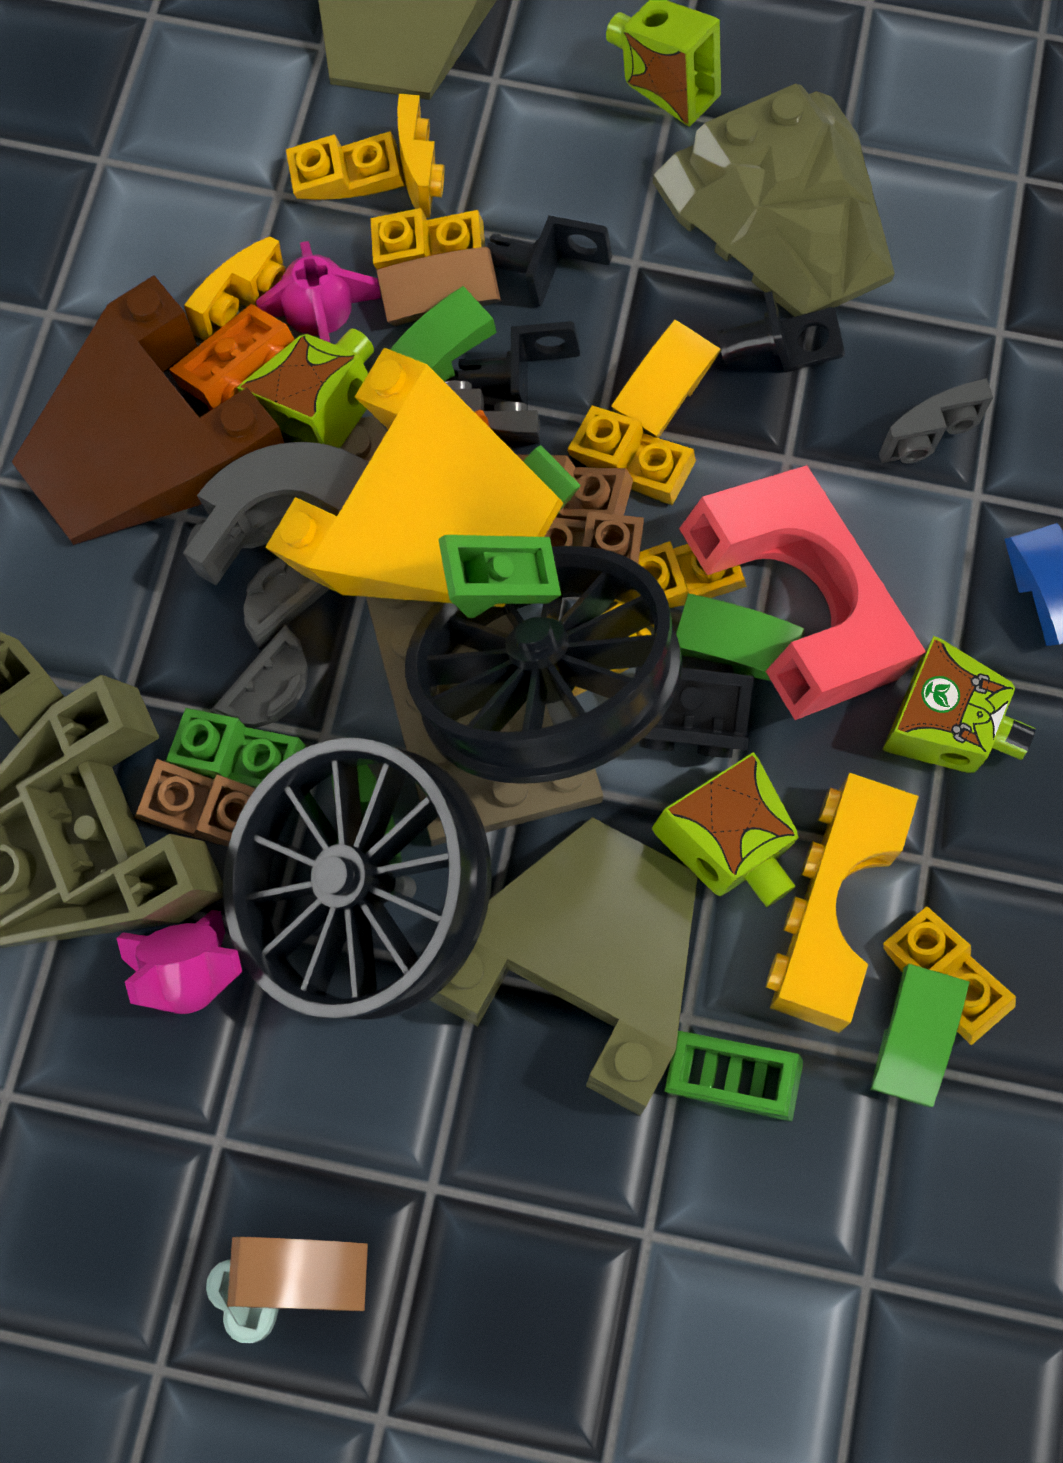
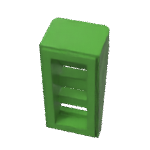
(764, 1058)

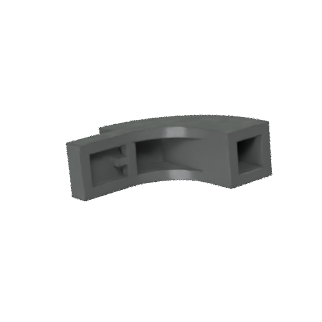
(262, 489)

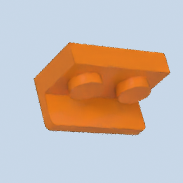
(231, 356)

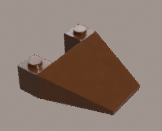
(120, 436)

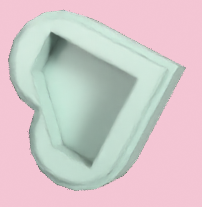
(241, 1323)

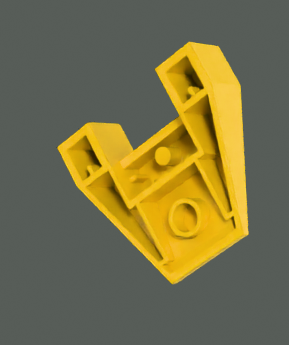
(428, 479)

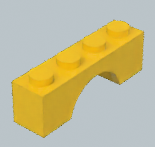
(821, 972)

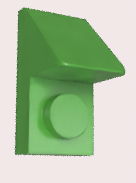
(498, 571)

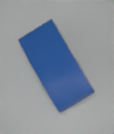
(1039, 568)

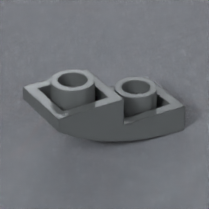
(509, 419)
(921, 429)

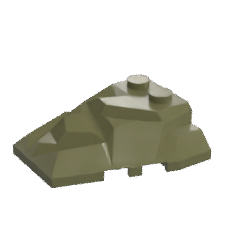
(785, 198)

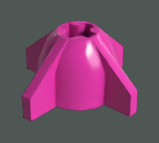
(317, 294)
(179, 965)

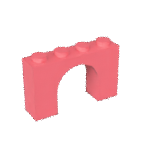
(796, 524)

